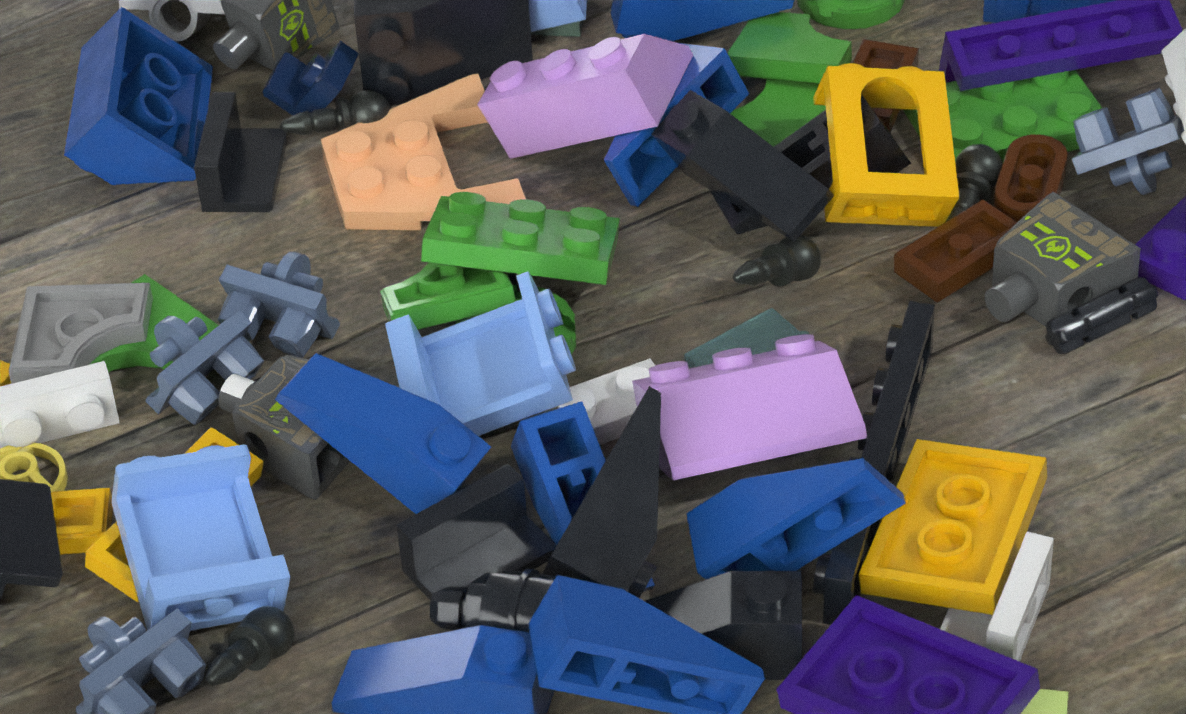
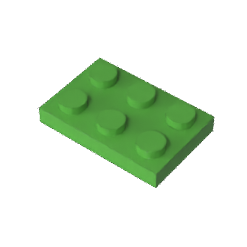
(1016, 109)
(521, 238)

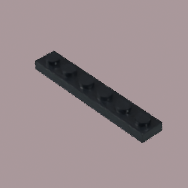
(896, 397)

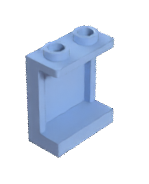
(489, 365)
(196, 537)

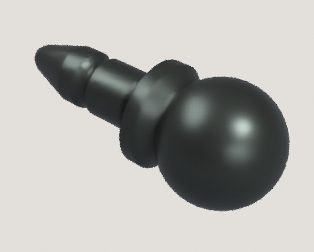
(361, 108)
(977, 173)
(781, 263)
(253, 644)

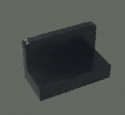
(237, 165)
(472, 534)
(28, 536)

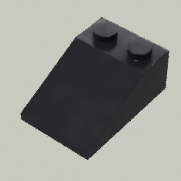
(430, 43)

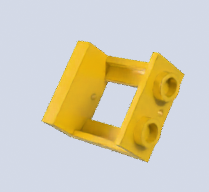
(879, 196)

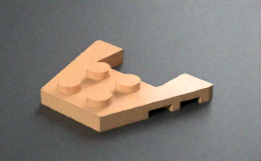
(396, 168)

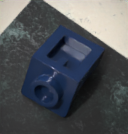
(309, 86)

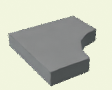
(75, 324)

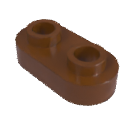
(1029, 173)

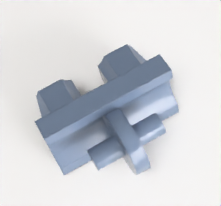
(1102, 145)
(283, 295)
(184, 380)
(131, 657)

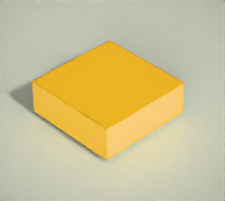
(81, 518)

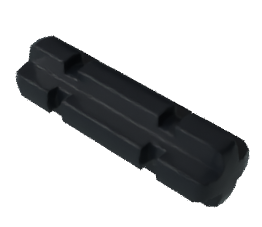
(1101, 315)

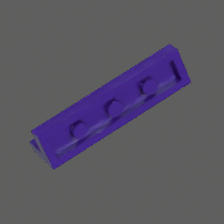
(1057, 42)

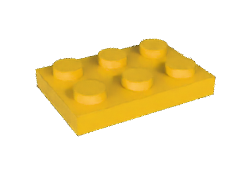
(957, 526)

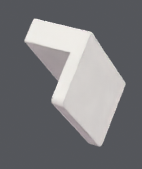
(1018, 605)

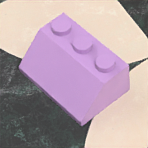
(583, 93)
(752, 406)

